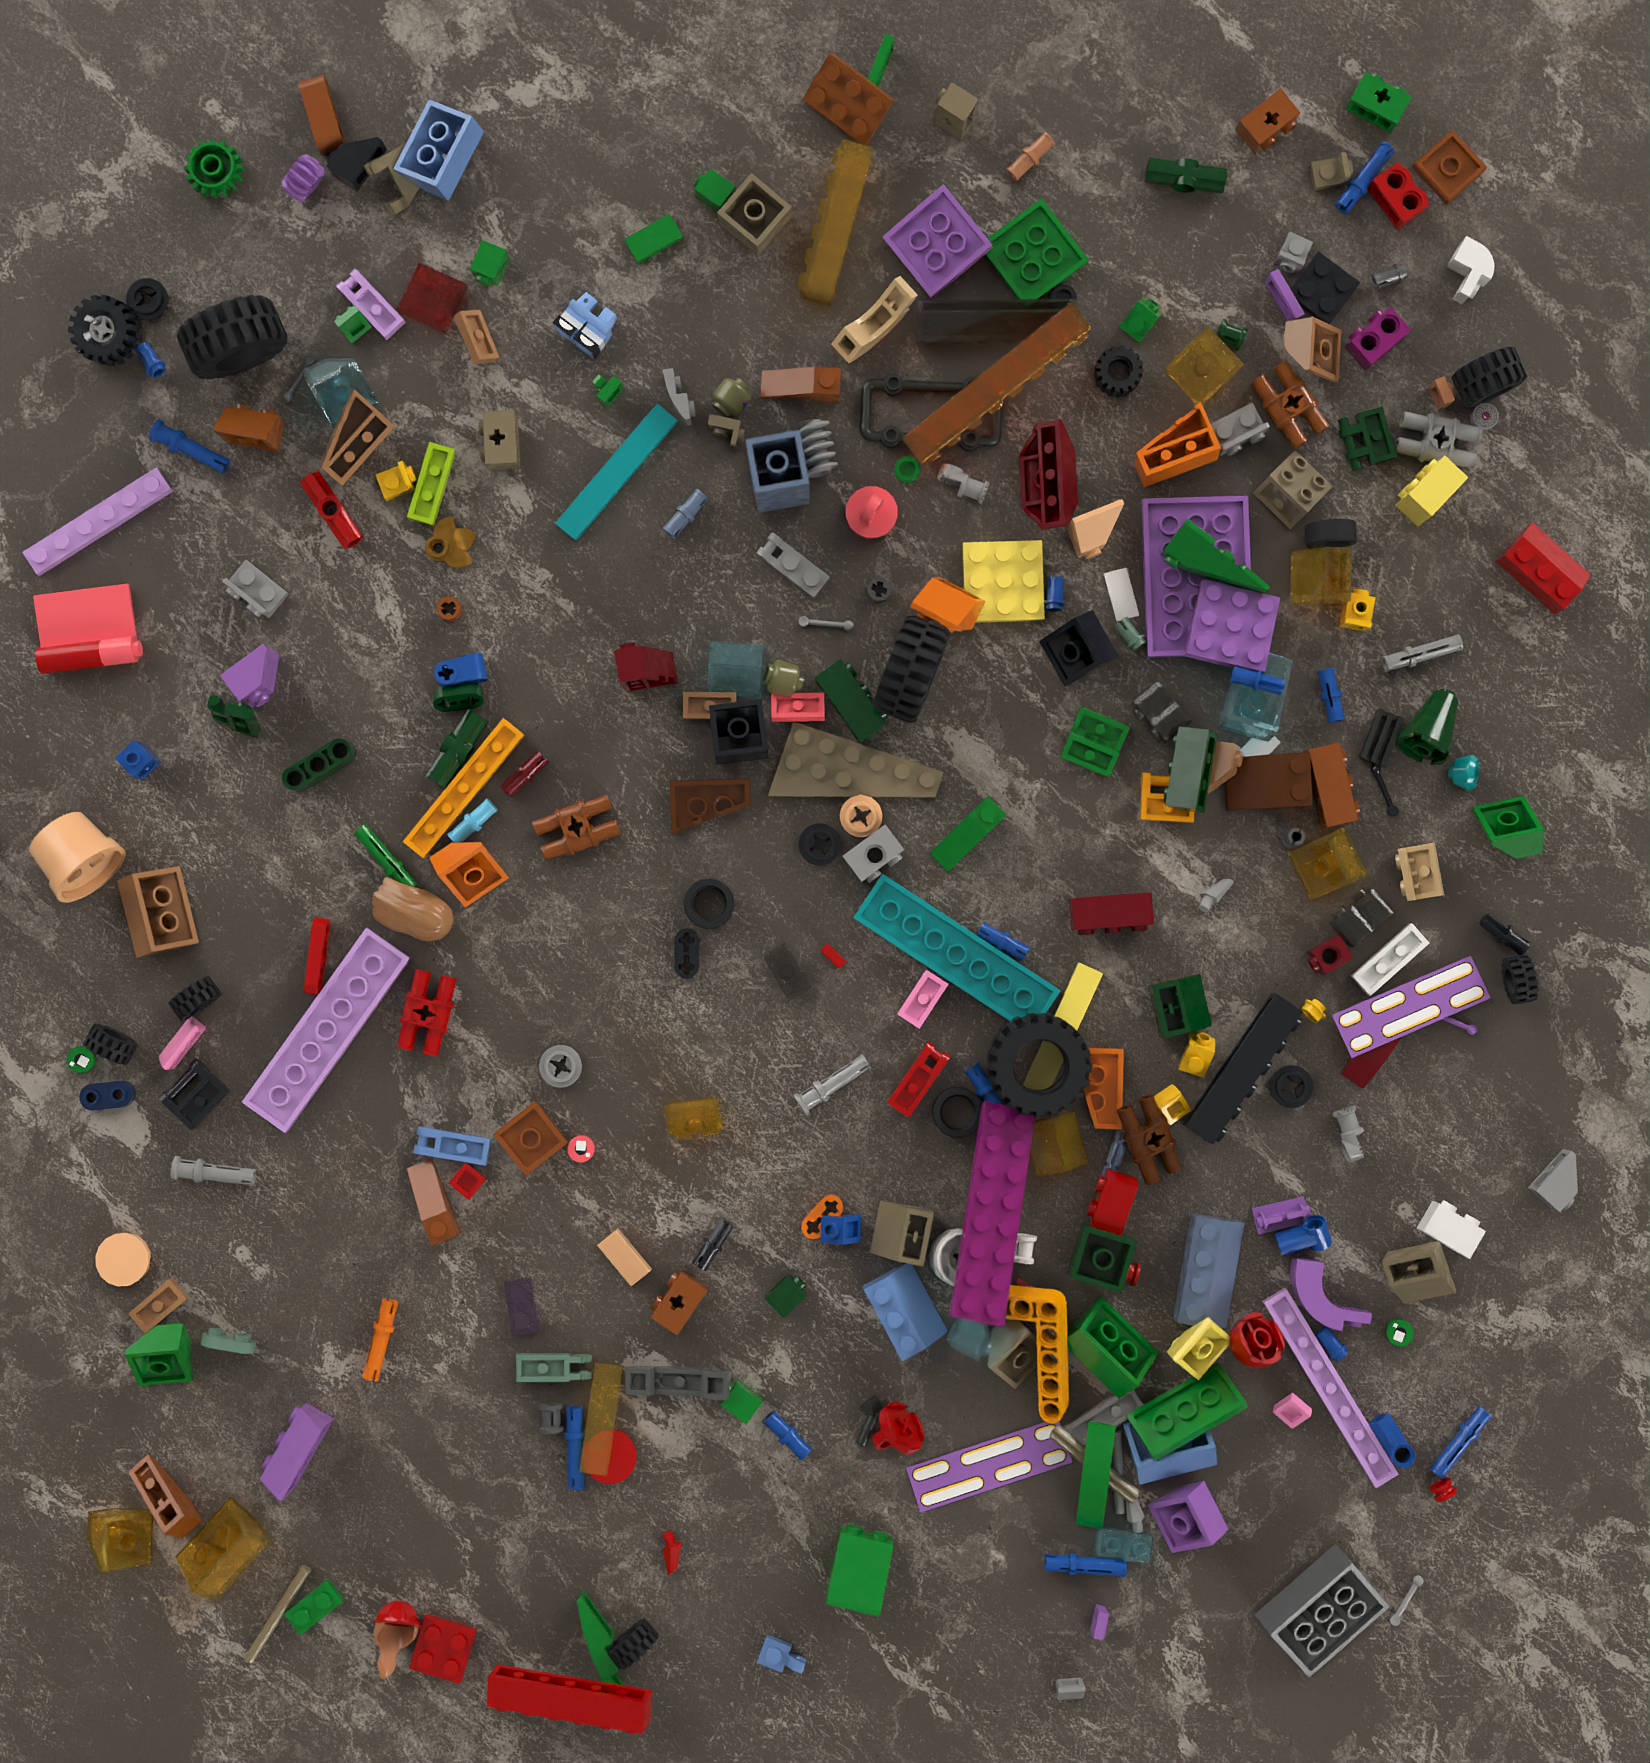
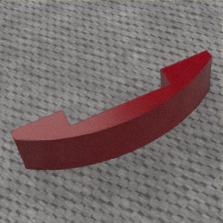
(1365, 1066)

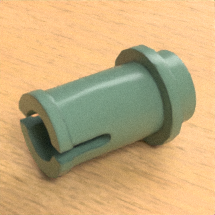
(1130, 635)

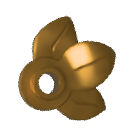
(454, 541)

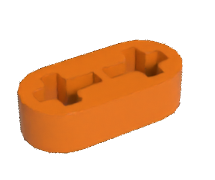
(817, 1212)

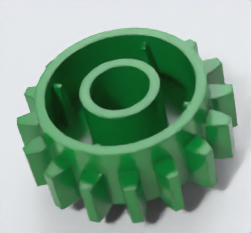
(208, 156)

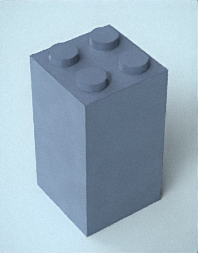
(778, 471)

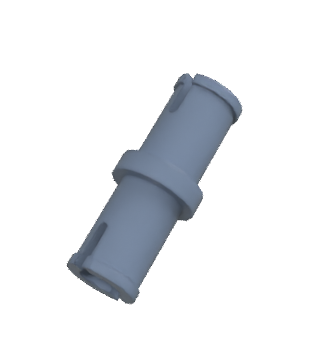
(685, 514)

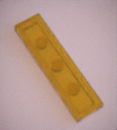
(601, 1419)

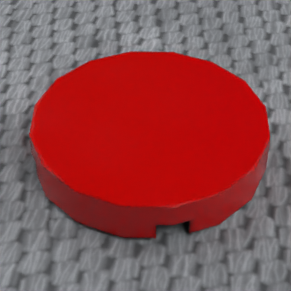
(622, 1459)

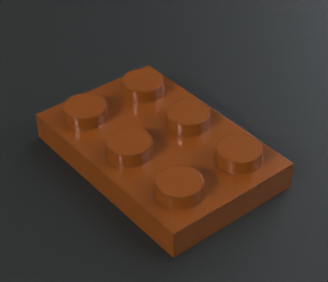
(848, 99)

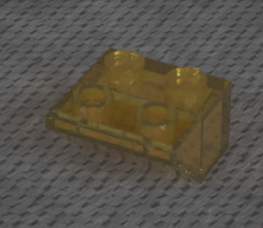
(1321, 576)

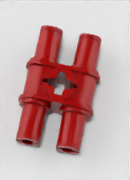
(413, 1019)

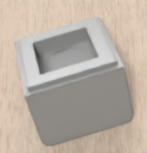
(1070, 1688)

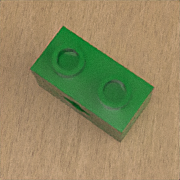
(1365, 104)

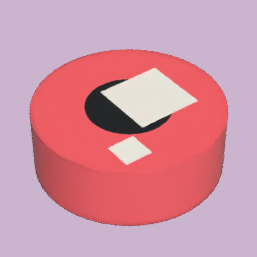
(581, 1148)

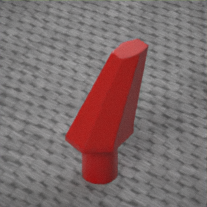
(671, 1551)

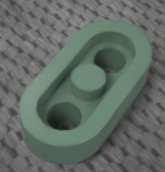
(217, 1339)

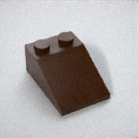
(1271, 783)

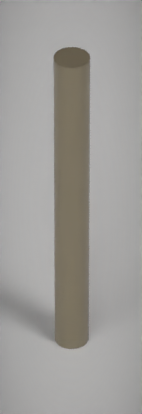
(277, 1614)

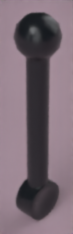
(1392, 810)

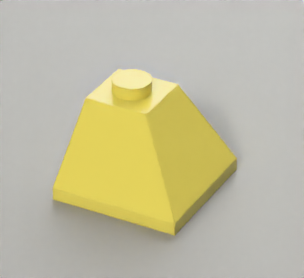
(1199, 1347)

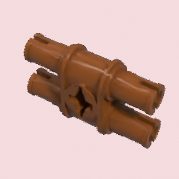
(1286, 417)
(564, 820)

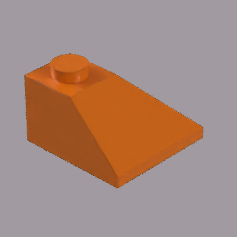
(468, 870)

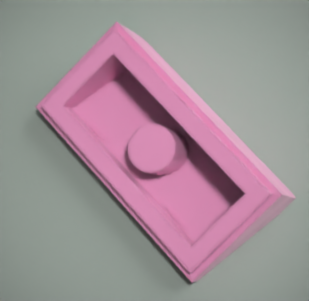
(181, 1043)

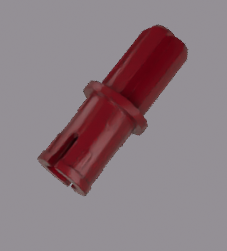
(524, 774)

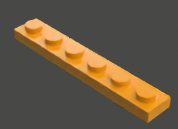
(463, 788)

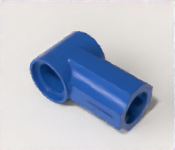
(1311, 1234)
(1392, 1439)

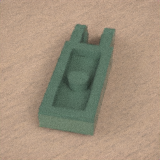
(550, 1367)

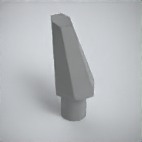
(1214, 894)
(1135, 1516)

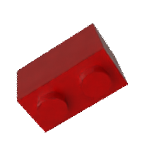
(1113, 1201)

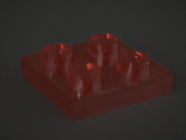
(432, 298)

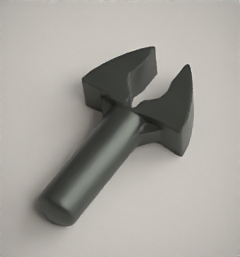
(870, 1421)

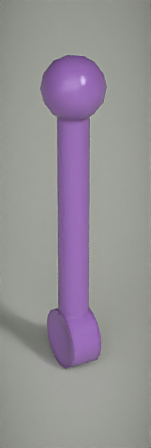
(1471, 1029)

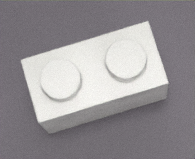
(1451, 1229)

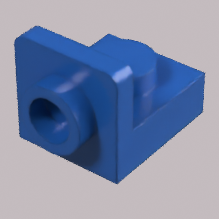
(841, 1229)

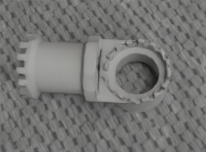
(968, 486)
(1350, 1128)

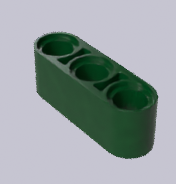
(306, 765)

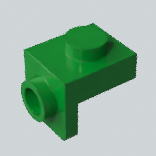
(1141, 318)

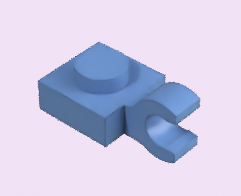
(777, 1654)

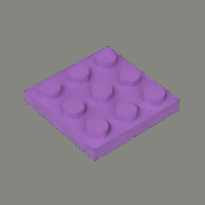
(937, 241)
(1232, 626)

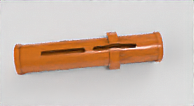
(380, 1338)

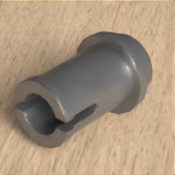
(1389, 276)

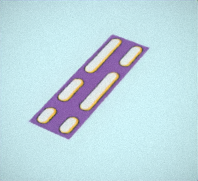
(1411, 1006)
(986, 1466)

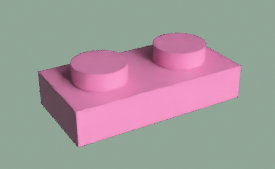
(922, 999)

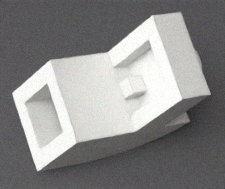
(1473, 263)

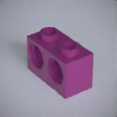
(1378, 339)

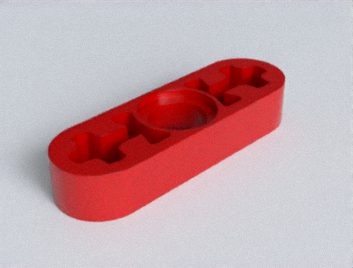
(317, 956)

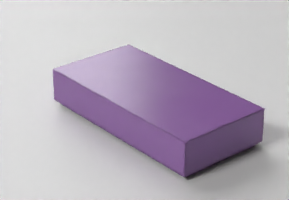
(1284, 296)

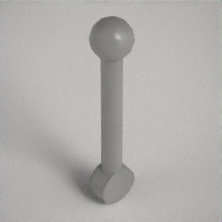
(804, 621)
(1395, 1618)

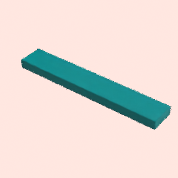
(616, 472)

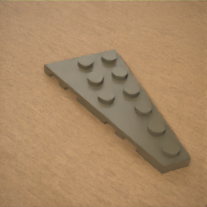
(832, 766)

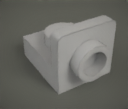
(1293, 253)

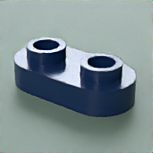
(106, 1095)

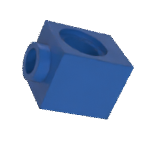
(138, 760)

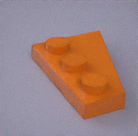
(1105, 1087)

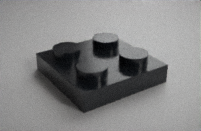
(1323, 288)

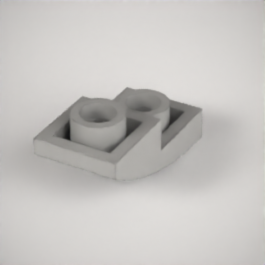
(680, 402)

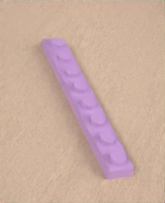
(1330, 1388)

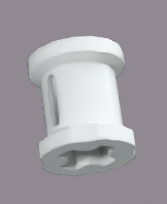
(1024, 1248)

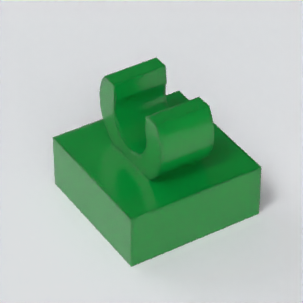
(352, 323)
(607, 390)

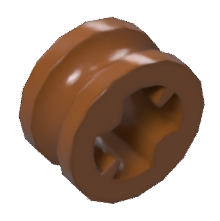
(448, 617)

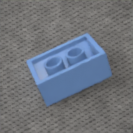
(439, 149)
(905, 1310)
(1190, 1457)

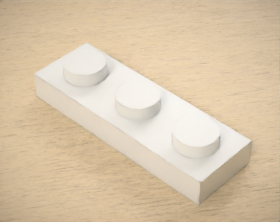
(1389, 959)

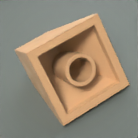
(1092, 529)

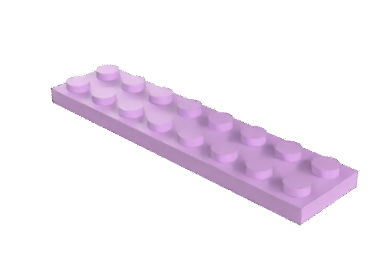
(326, 1030)

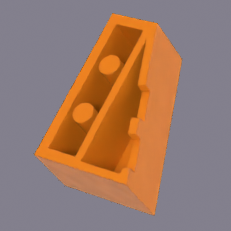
(1178, 449)

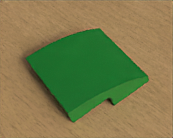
(1095, 741)

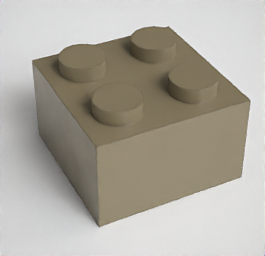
(754, 214)

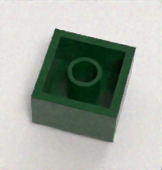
(1101, 1258)

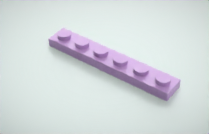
(97, 521)

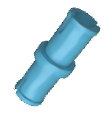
(472, 821)

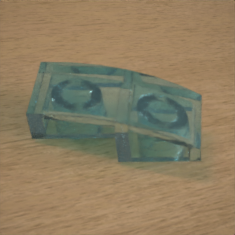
(1123, 1544)

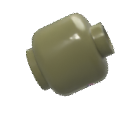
(731, 397)
(782, 678)

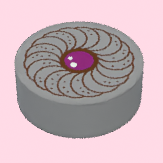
(1484, 416)

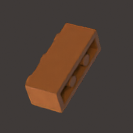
(1332, 786)

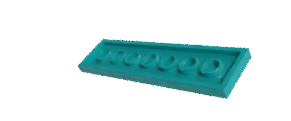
(954, 951)

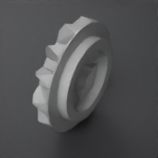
(548, 1069)

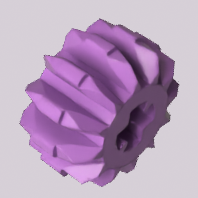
(303, 177)

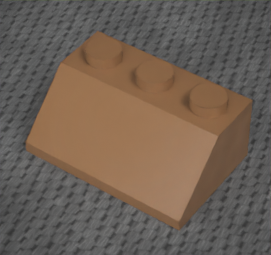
(157, 911)

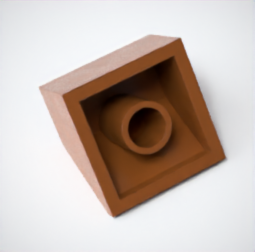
(250, 428)

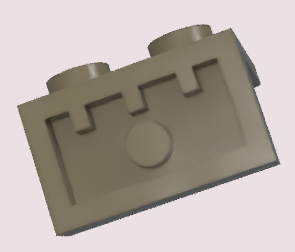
(1292, 489)

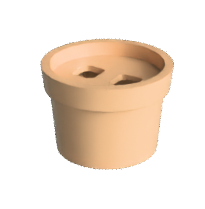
(76, 856)

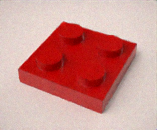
(443, 1648)

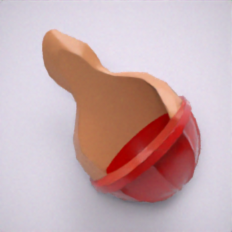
(393, 1630)

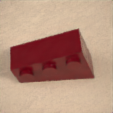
(644, 667)

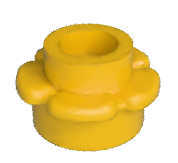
(1314, 1010)

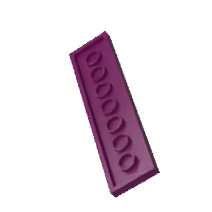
(992, 1215)

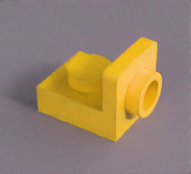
(396, 481)

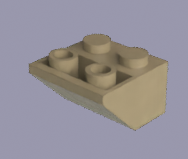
(902, 1232)
(1418, 1272)

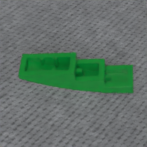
(598, 1637)

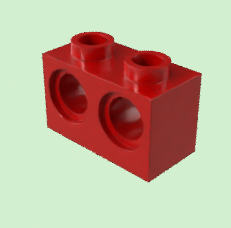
(1392, 199)

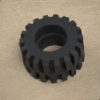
(1489, 376)

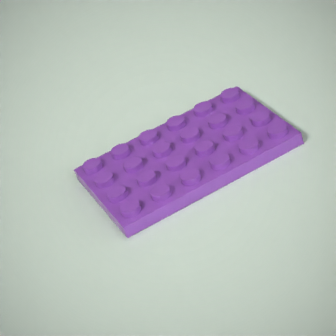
(1173, 593)

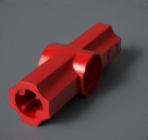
(322, 498)

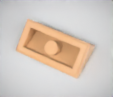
(624, 1257)

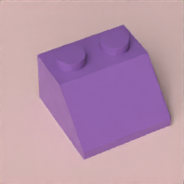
(253, 676)
(1188, 1517)

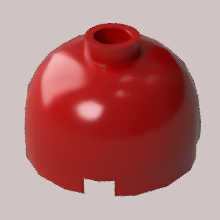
(1256, 1341)

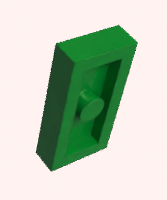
(314, 1606)

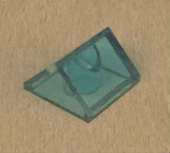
(735, 668)

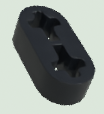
(680, 953)

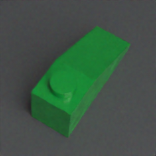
(967, 834)

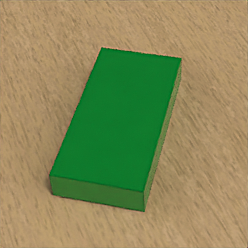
(881, 60)
(653, 238)

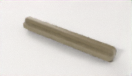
(1077, 1451)

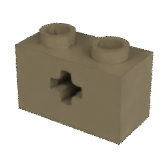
(955, 110)
(503, 424)

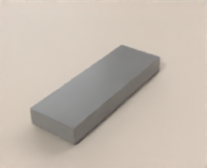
(1109, 1411)

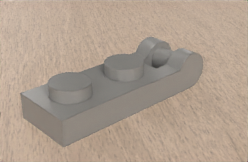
(793, 566)

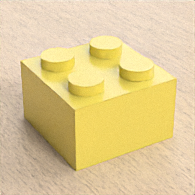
(1431, 491)

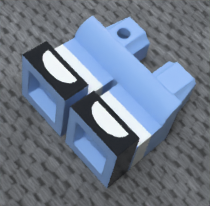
(583, 327)

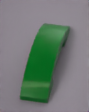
(1095, 1474)

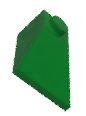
(1511, 826)
(161, 1356)

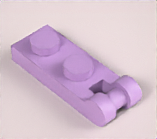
(371, 305)

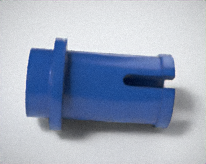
(150, 360)
(1055, 594)
(1331, 1343)

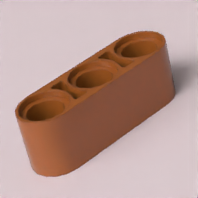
(321, 114)

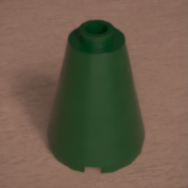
(1431, 729)

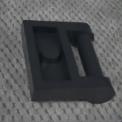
(199, 1100)

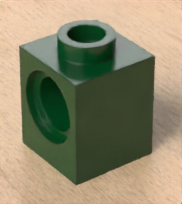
(786, 1294)

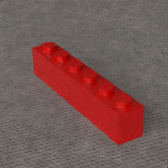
(569, 1699)

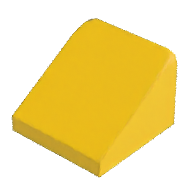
(1172, 1104)

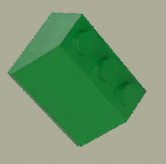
(1111, 1348)

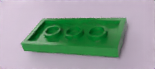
(1186, 1412)

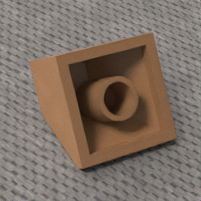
(1314, 346)

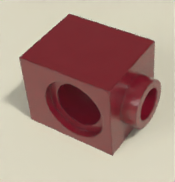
(1340, 955)

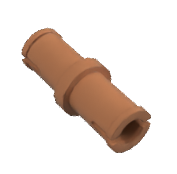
(1030, 156)

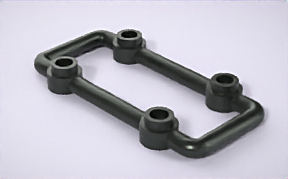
(894, 385)

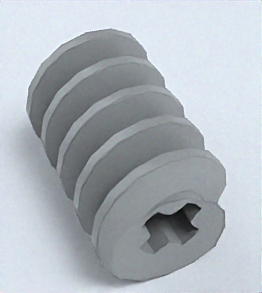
(816, 447)

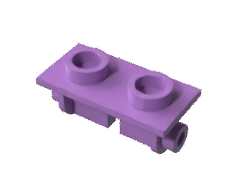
(1280, 1215)

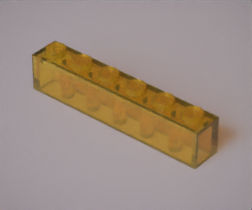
(836, 222)

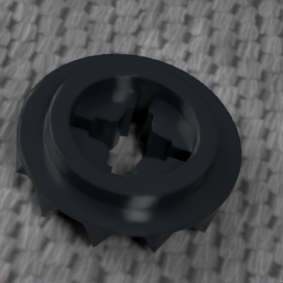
(150, 287)
(832, 847)
(1302, 1091)

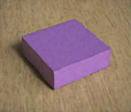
(1099, 1622)

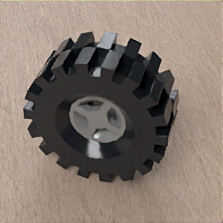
(93, 324)

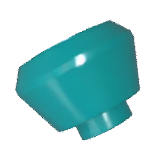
(1465, 772)

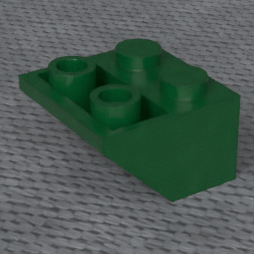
(1179, 1006)

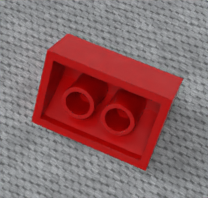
(1544, 568)

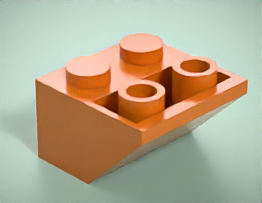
(948, 605)

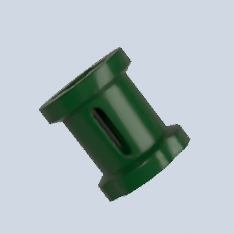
(1231, 334)

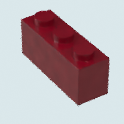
(1111, 913)

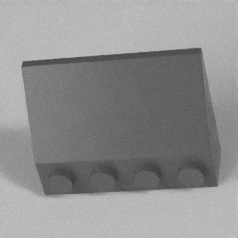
(1322, 1610)

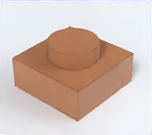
(1442, 392)

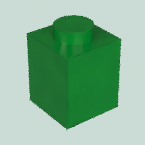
(713, 190)
(489, 264)
(742, 1401)

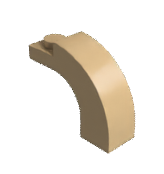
(876, 322)

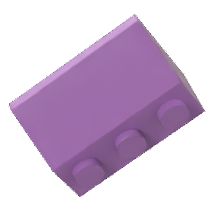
(294, 1450)

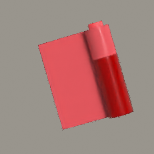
(86, 629)

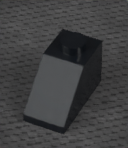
(348, 161)

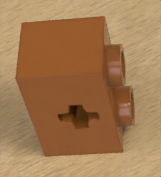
(1275, 109)
(673, 1316)

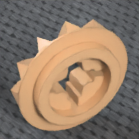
(859, 828)

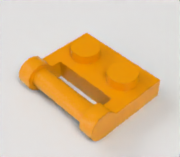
(1153, 805)

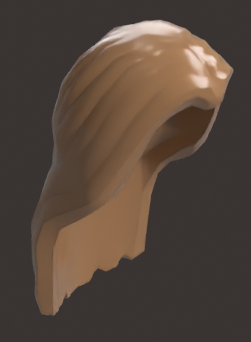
(411, 911)

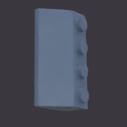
(1208, 1270)

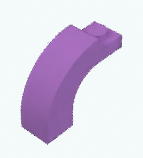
(1307, 1287)

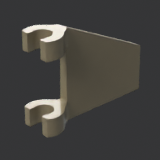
(406, 188)

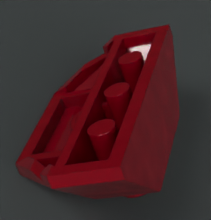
(1048, 476)

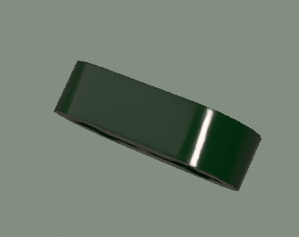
(458, 697)

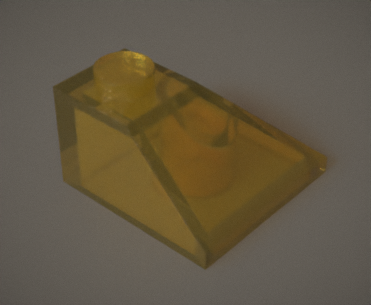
(120, 1537)

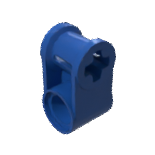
(466, 669)

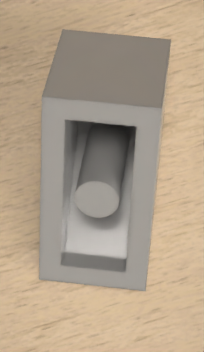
(1557, 1182)

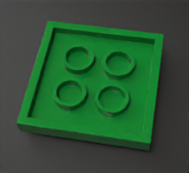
(1034, 253)

